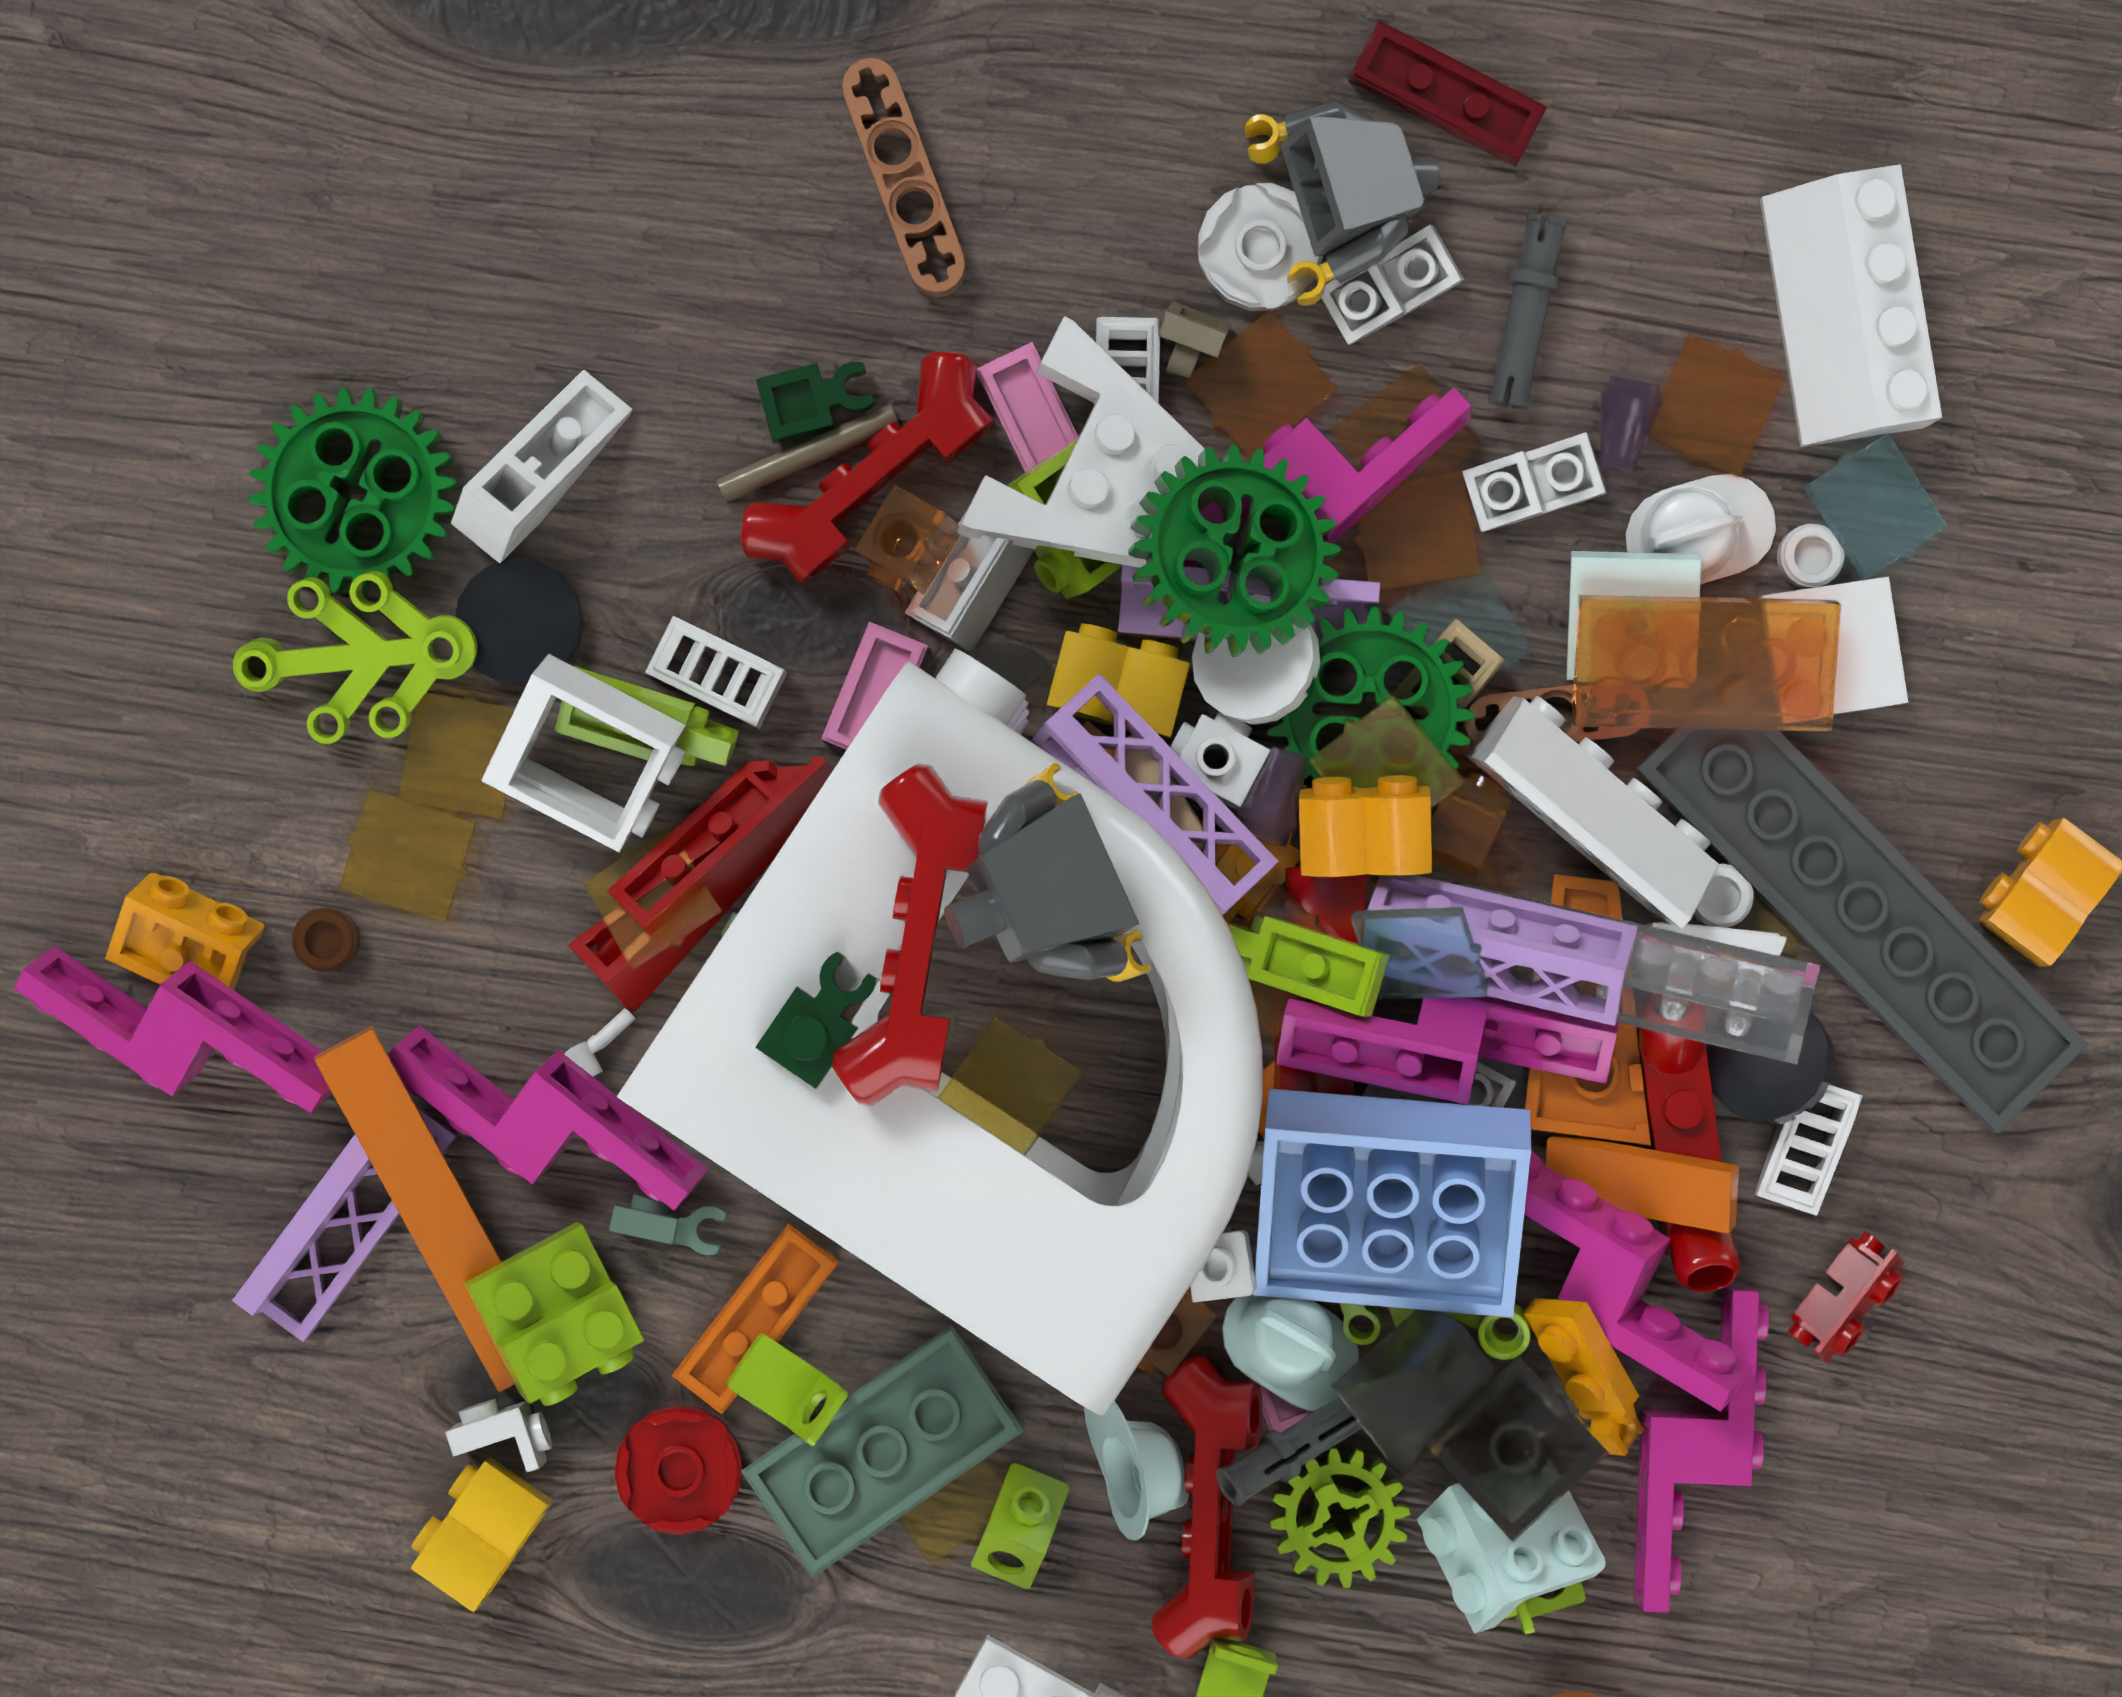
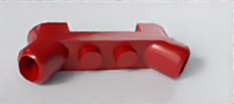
(945, 419)
(906, 1043)
(1685, 1124)
(1216, 1599)

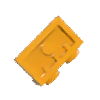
(170, 924)

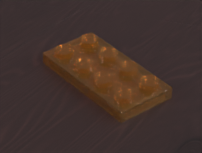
(1705, 662)

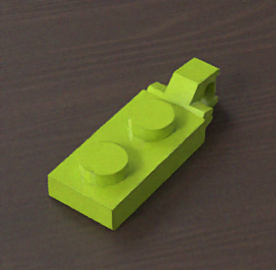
(699, 738)
(1311, 963)

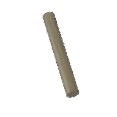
(805, 454)

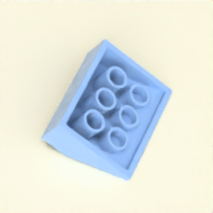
(1392, 1202)

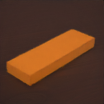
(1651, 1181)
(761, 1305)

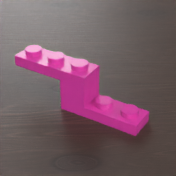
(1385, 464)
(178, 1029)
(1444, 1047)
(545, 1116)
(1612, 1275)
(1696, 1450)

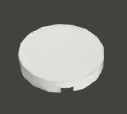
(1252, 244)
(1255, 685)

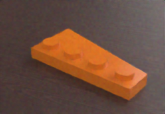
(1580, 1105)

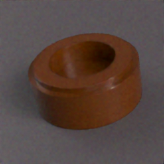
(326, 940)

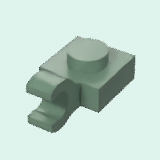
(653, 1221)

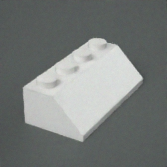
(1851, 307)
(1595, 810)

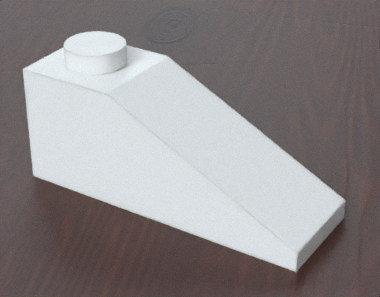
(538, 466)

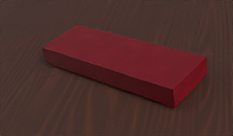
(1447, 93)

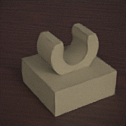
(1193, 334)

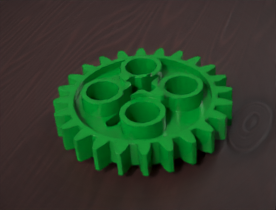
(301, 468)
(1180, 533)
(1373, 652)

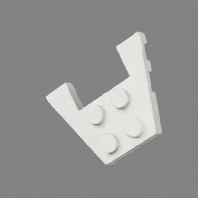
(1108, 472)

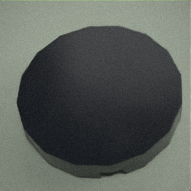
(519, 618)
(1770, 1088)

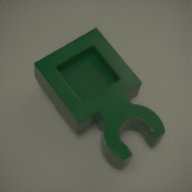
(802, 402)
(813, 1027)

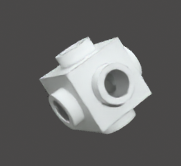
(1230, 738)

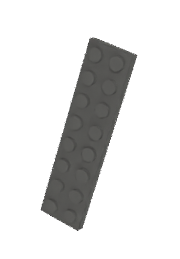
(1867, 915)

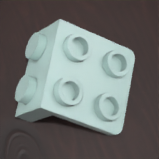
(1491, 1571)

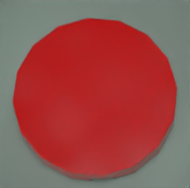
(678, 1469)

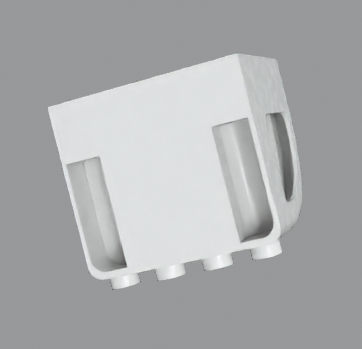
(1019, 1249)

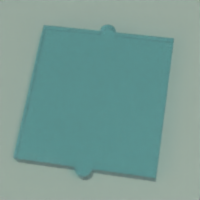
(1875, 506)
(1476, 606)
(1427, 950)

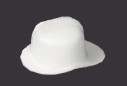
(1712, 516)

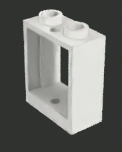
(562, 798)

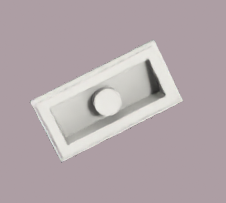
(969, 588)

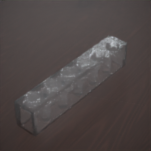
(1706, 990)

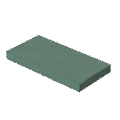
(884, 1451)

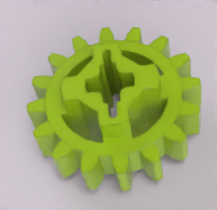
(1367, 1503)

